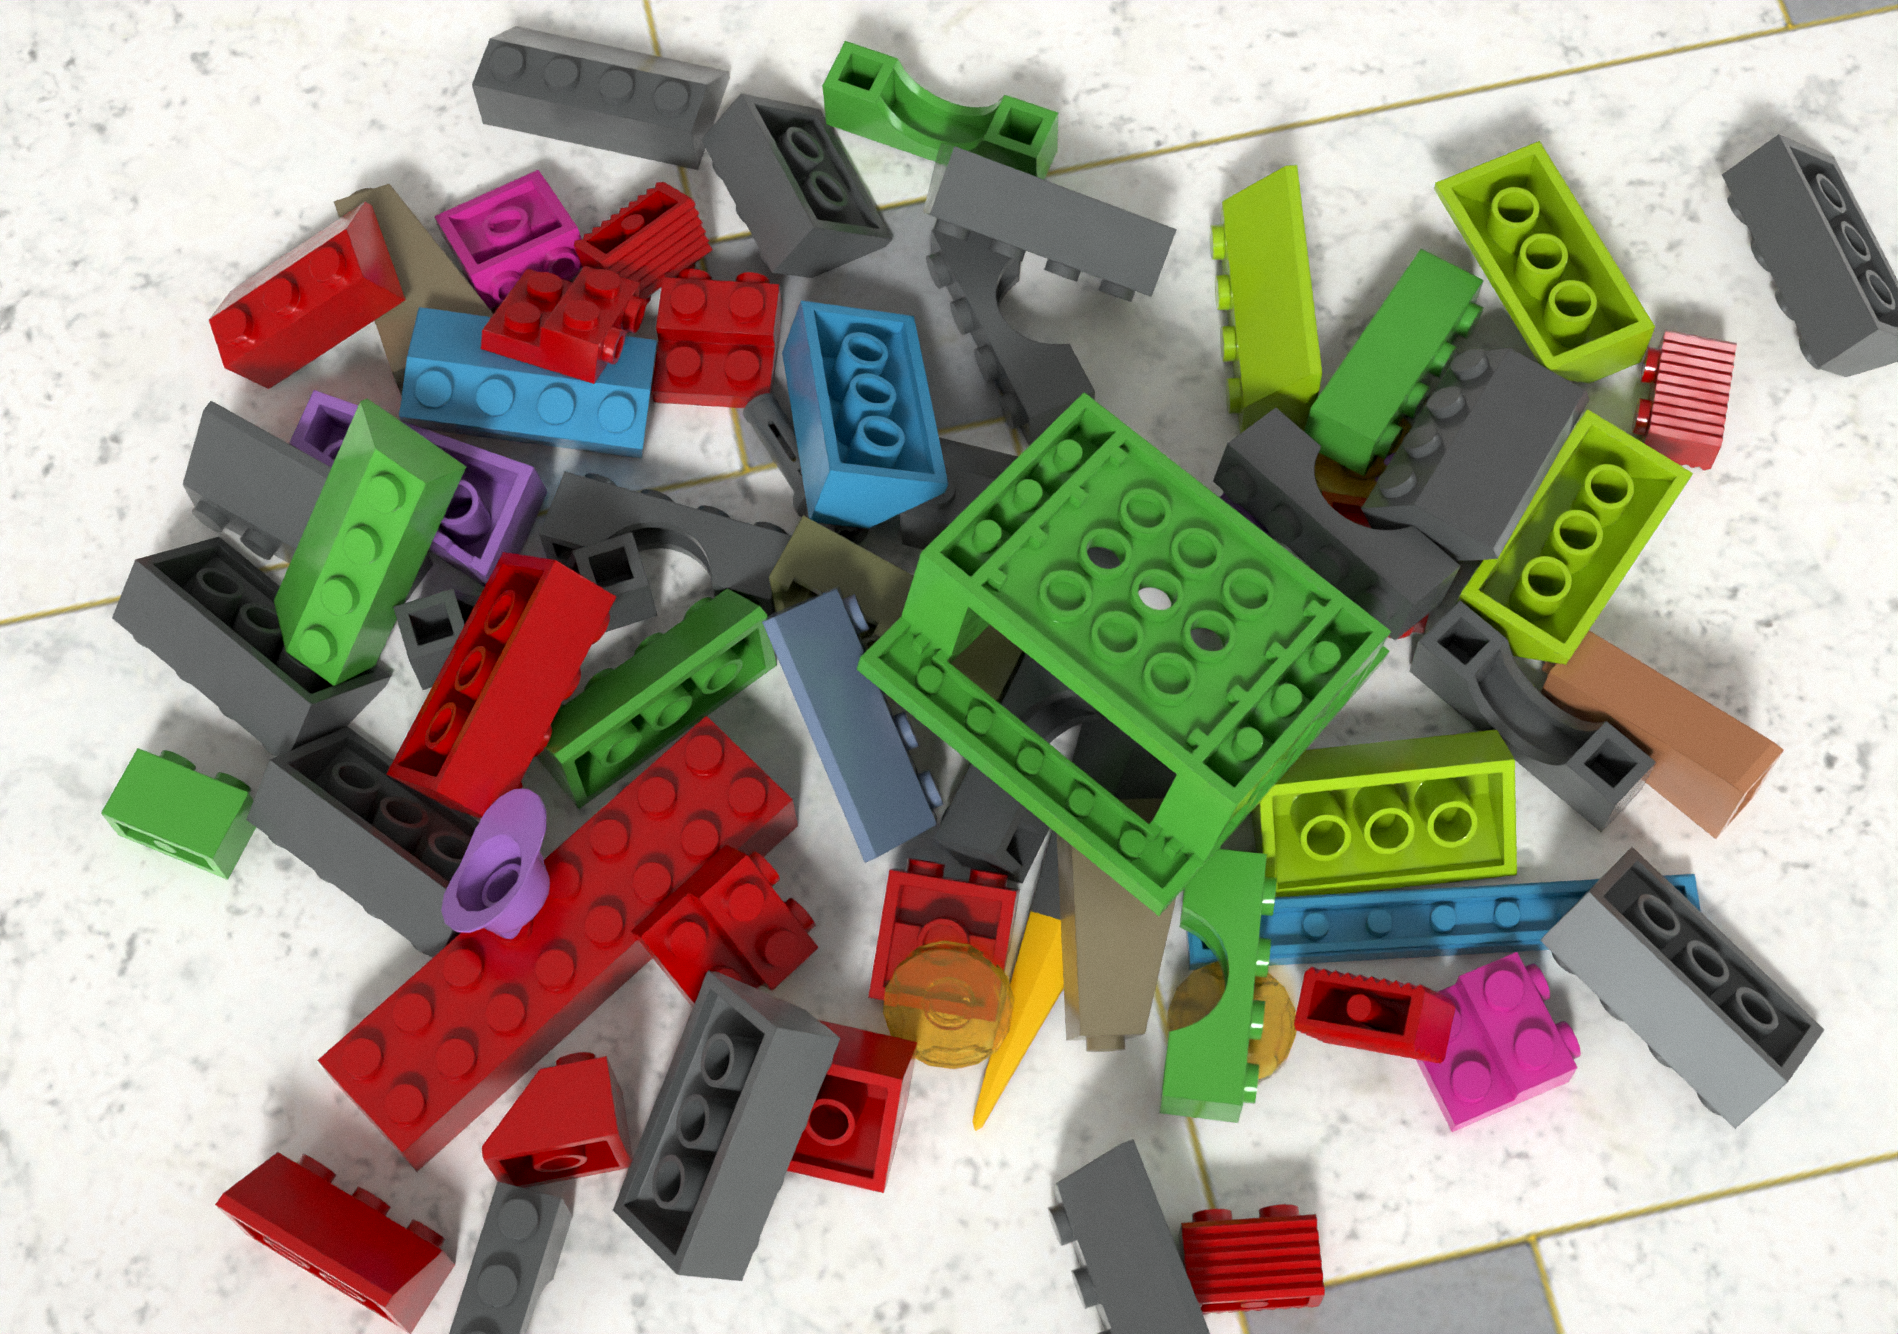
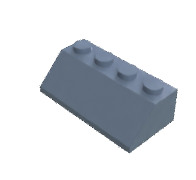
(853, 723)

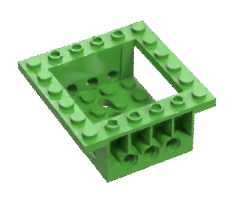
(1213, 717)

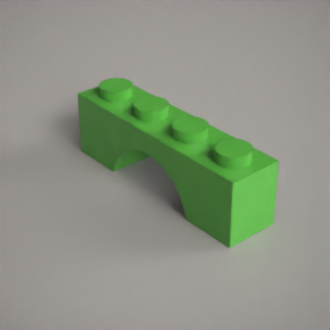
(881, 102)
(1208, 1060)

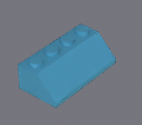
(482, 394)
(861, 414)

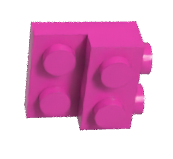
(509, 232)
(1499, 1043)

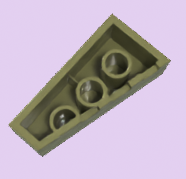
(823, 560)

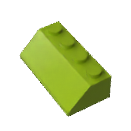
(1548, 265)
(1267, 301)
(1575, 540)
(1391, 815)

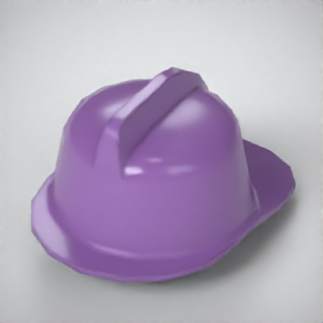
(502, 871)

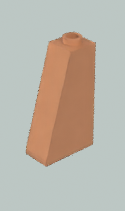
(1702, 755)

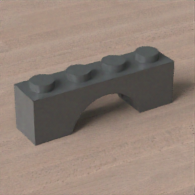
(1033, 376)
(729, 550)
(1385, 572)
(435, 621)
(1576, 759)
(985, 823)
(512, 1261)

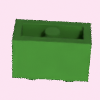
(182, 811)

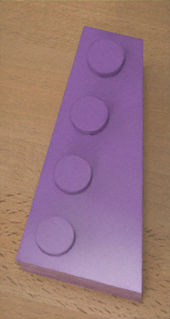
(490, 505)

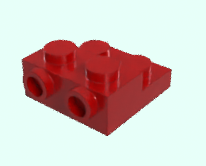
(565, 323)
(716, 339)
(933, 908)
(728, 924)

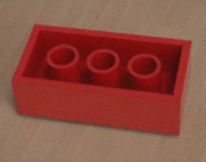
(503, 683)

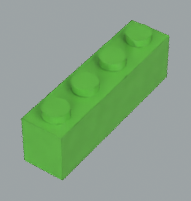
(1393, 361)

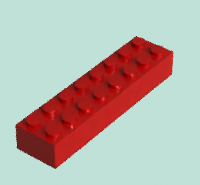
(501, 1004)

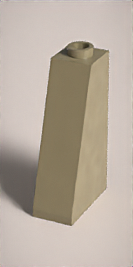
(421, 267)
(1108, 948)

